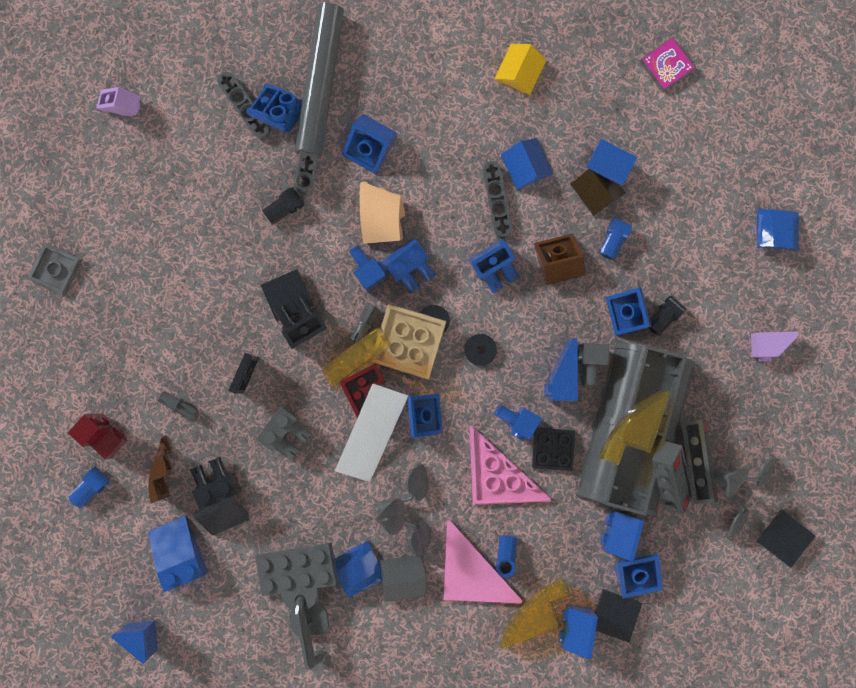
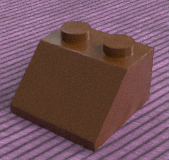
(560, 259)

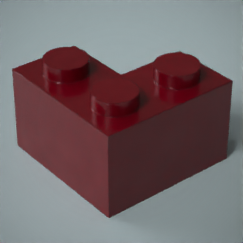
(358, 385)
(98, 433)

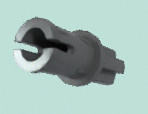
(365, 323)
(177, 405)

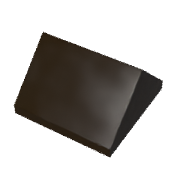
(596, 191)

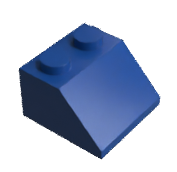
(369, 143)
(621, 534)
(578, 630)

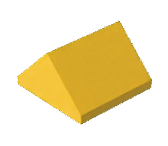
(521, 67)

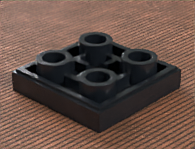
(283, 290)
(553, 449)
(221, 515)
(785, 538)
(616, 615)

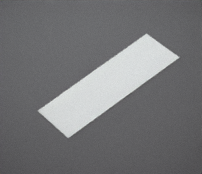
(371, 432)

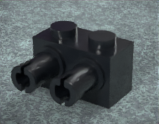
(302, 329)
(212, 492)

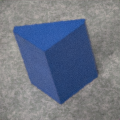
(611, 162)
(526, 163)
(628, 311)
(425, 415)
(639, 576)
(138, 639)

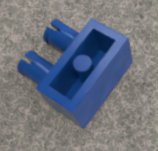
(492, 259)
(405, 260)
(369, 272)
(521, 423)

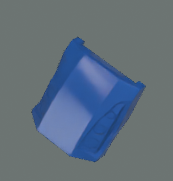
(276, 108)
(777, 229)
(358, 569)

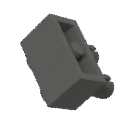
(590, 358)
(277, 429)

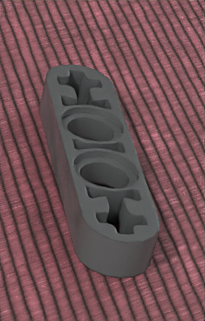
(242, 106)
(497, 199)

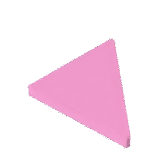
(497, 478)
(469, 573)

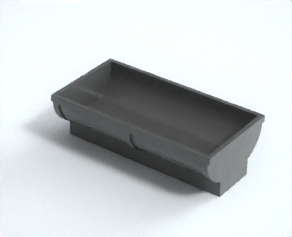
(632, 377)

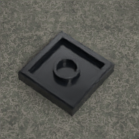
(243, 373)

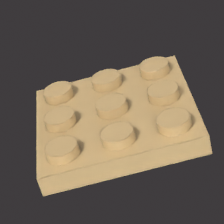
(413, 340)

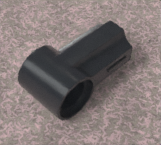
(287, 203)
(668, 312)

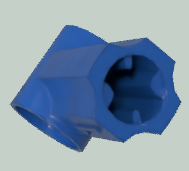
(615, 237)
(92, 483)
(506, 553)

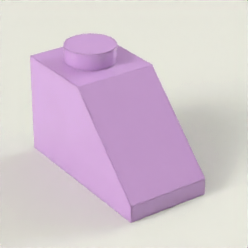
(119, 101)
(770, 344)

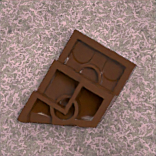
(160, 468)

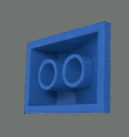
(563, 380)
(176, 554)

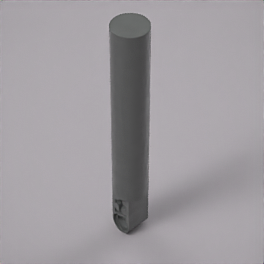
(317, 91)

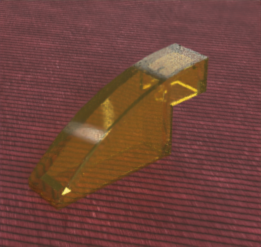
(356, 357)
(636, 428)
(536, 615)

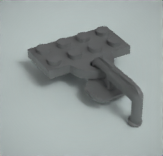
(301, 573)

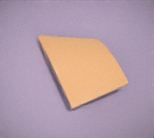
(380, 214)

